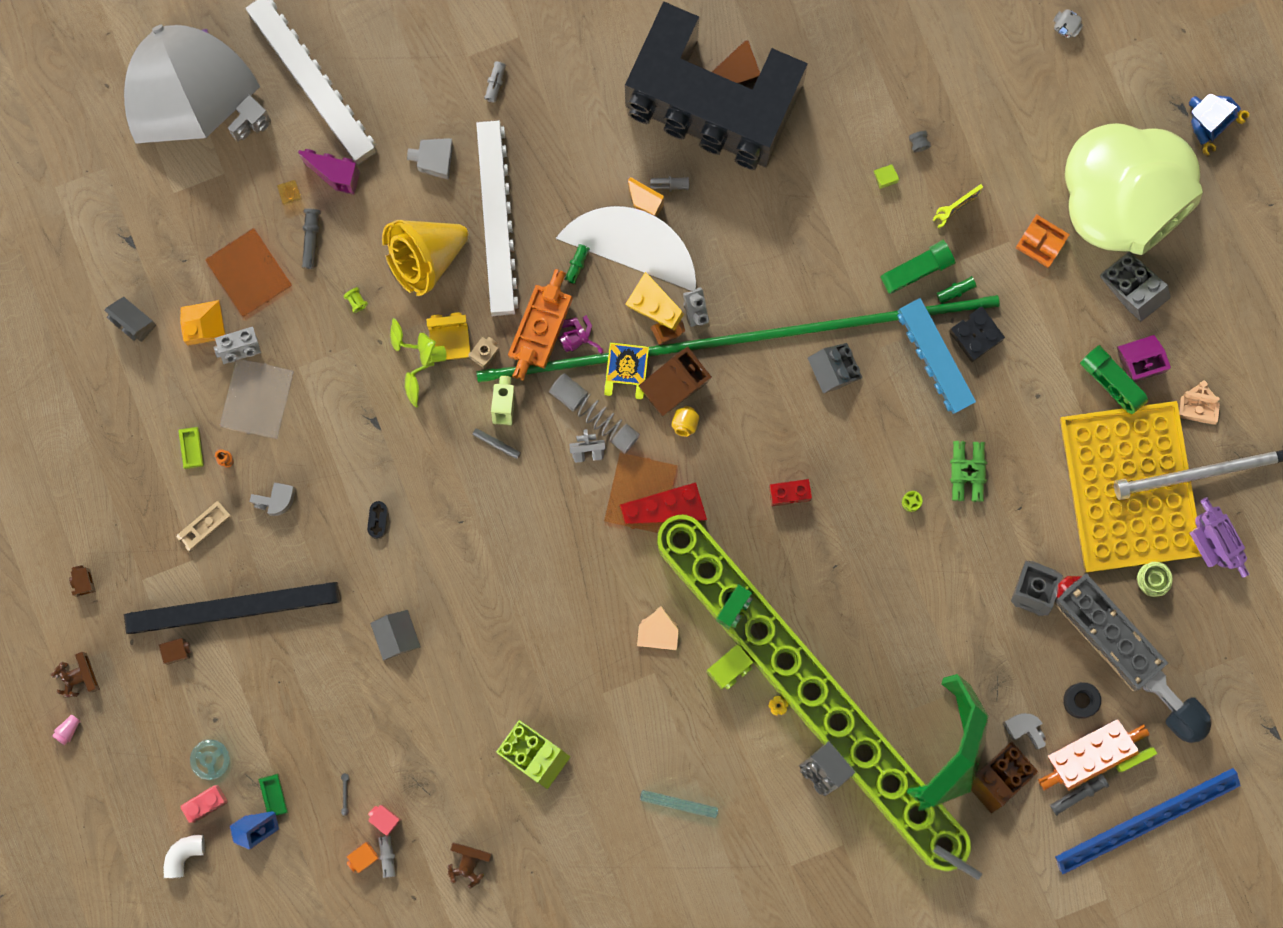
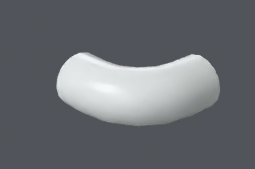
(179, 852)

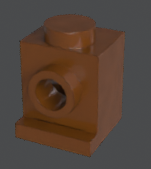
(81, 581)

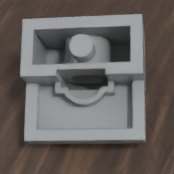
(251, 117)

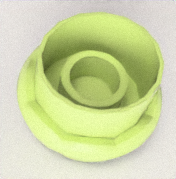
(1154, 579)

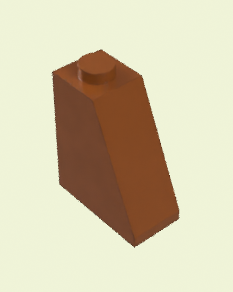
(740, 66)

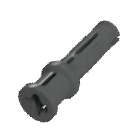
(311, 229)
(1087, 789)

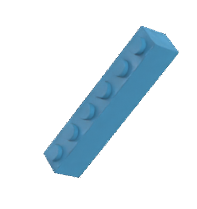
(936, 356)

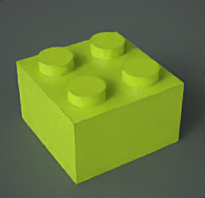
(729, 667)

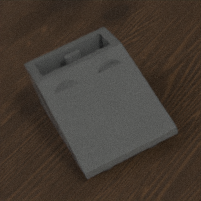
(1136, 286)
(826, 769)

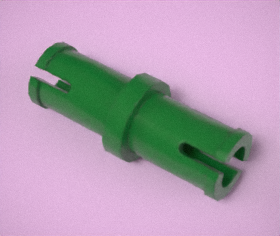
(577, 264)
(956, 290)

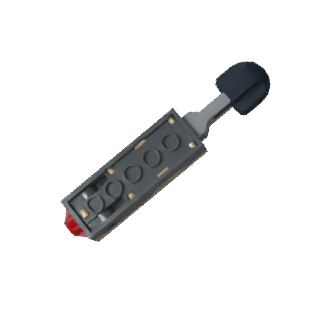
(1128, 652)

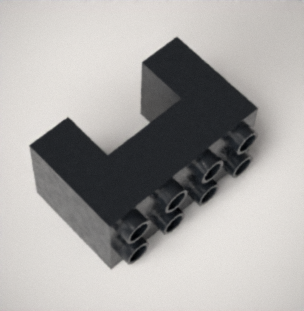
(705, 103)

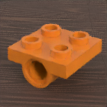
(1042, 241)

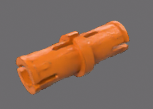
(221, 459)

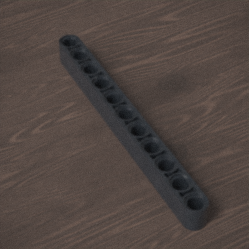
(231, 608)

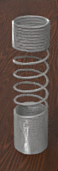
(574, 395)

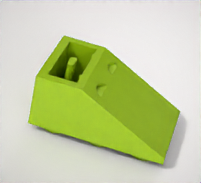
(533, 754)

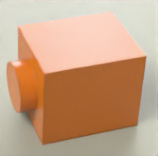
(362, 858)

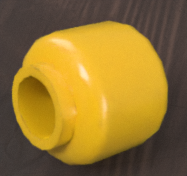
(685, 421)

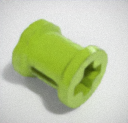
(355, 300)

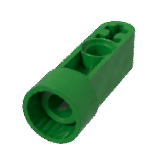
(937, 257)
(1114, 379)

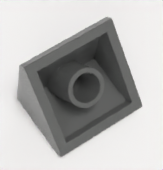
(395, 634)

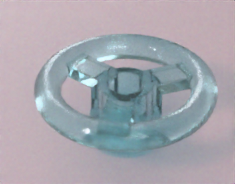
(202, 756)

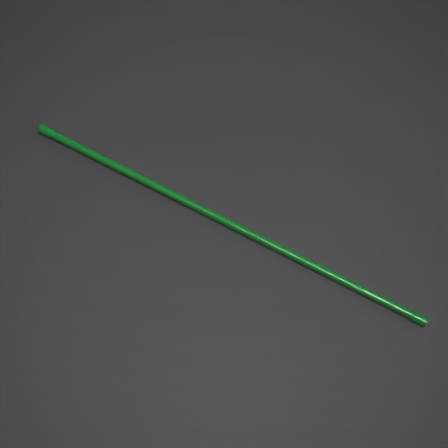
(985, 302)

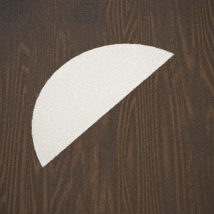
(634, 241)

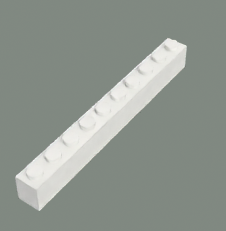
(311, 80)
(496, 218)

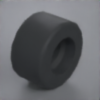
(1073, 709)

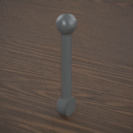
(345, 777)

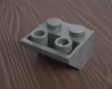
(134, 321)
(834, 367)

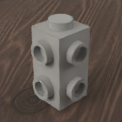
(237, 345)

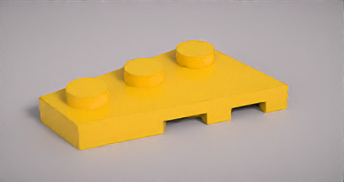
(654, 303)

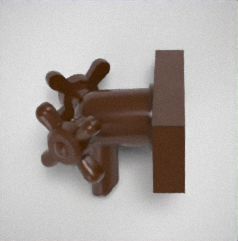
(82, 674)
(467, 863)

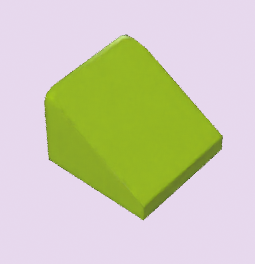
(886, 176)

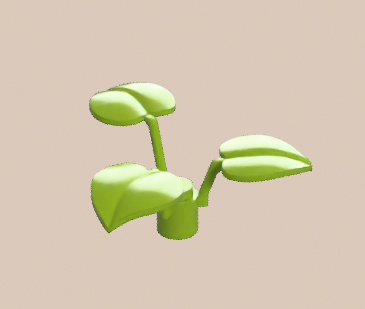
(428, 355)

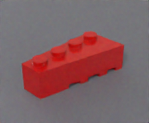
(663, 505)

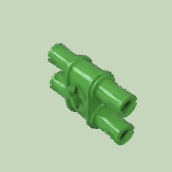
(977, 465)

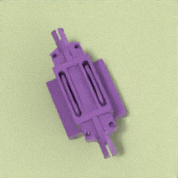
(1218, 539)

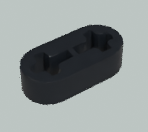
(373, 518)

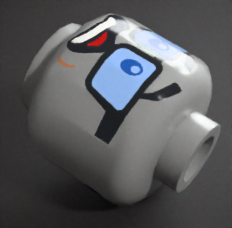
(1067, 23)

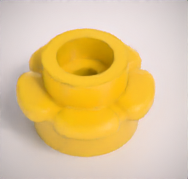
(783, 705)

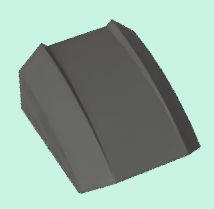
(1036, 588)

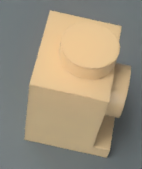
(484, 359)

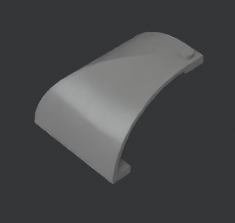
(183, 85)

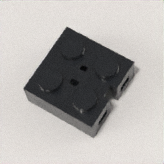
(971, 339)

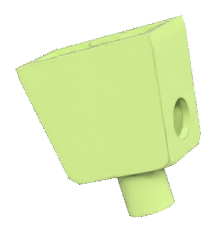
(503, 402)

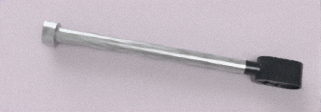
(1124, 489)

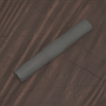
(496, 443)
(957, 862)

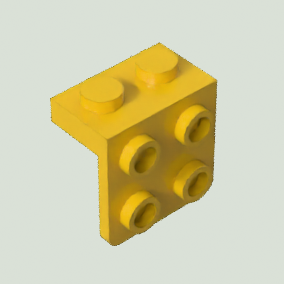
(450, 333)

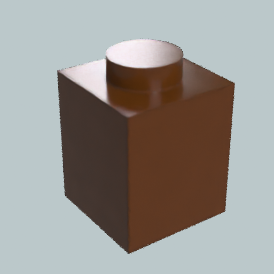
(175, 651)

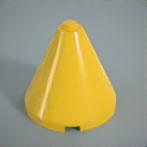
(422, 251)

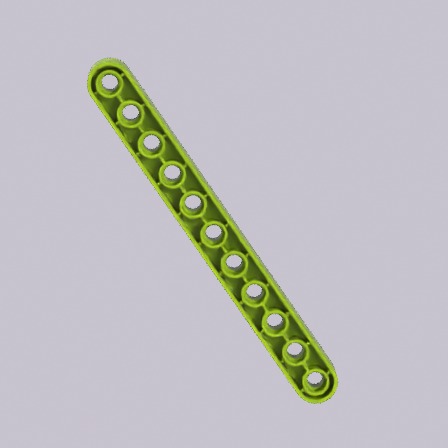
(805, 671)

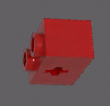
(790, 492)

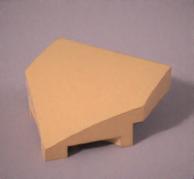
(1200, 405)
(658, 631)

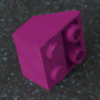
(1144, 358)

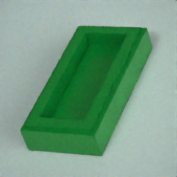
(273, 794)

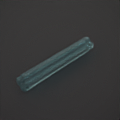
(679, 804)

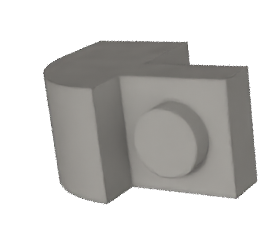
(280, 500)
(1025, 723)

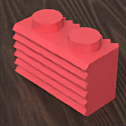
(203, 804)

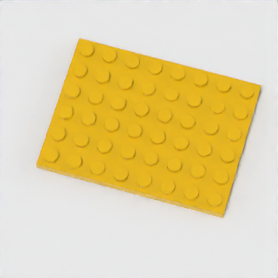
(1131, 447)

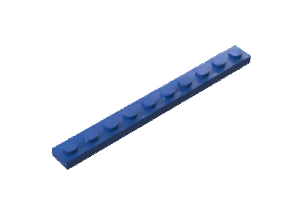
(1147, 821)

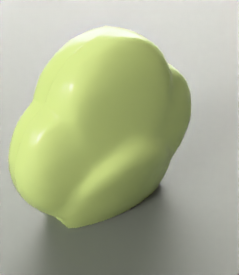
(1130, 186)

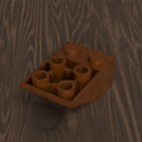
(675, 381)
(1002, 777)

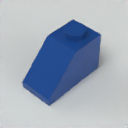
(254, 829)

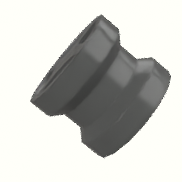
(919, 141)

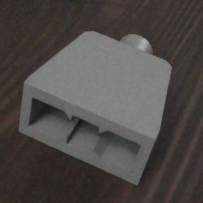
(433, 157)

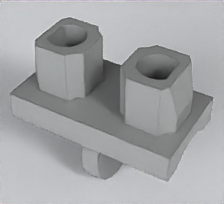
(695, 307)
(578, 449)

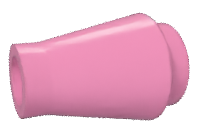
(66, 730)

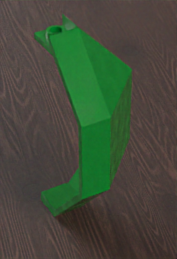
(960, 772)

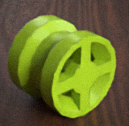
(914, 498)

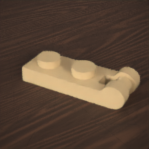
(204, 525)

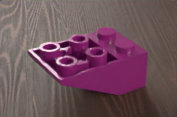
(338, 173)

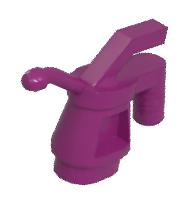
(573, 339)

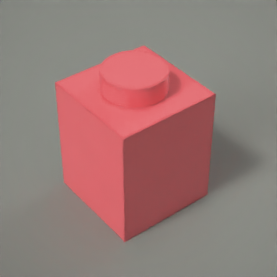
(383, 819)

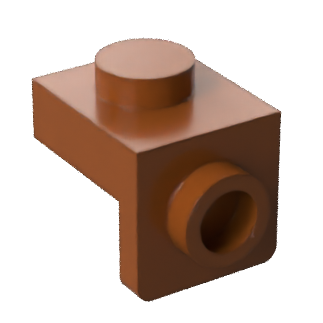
(665, 334)

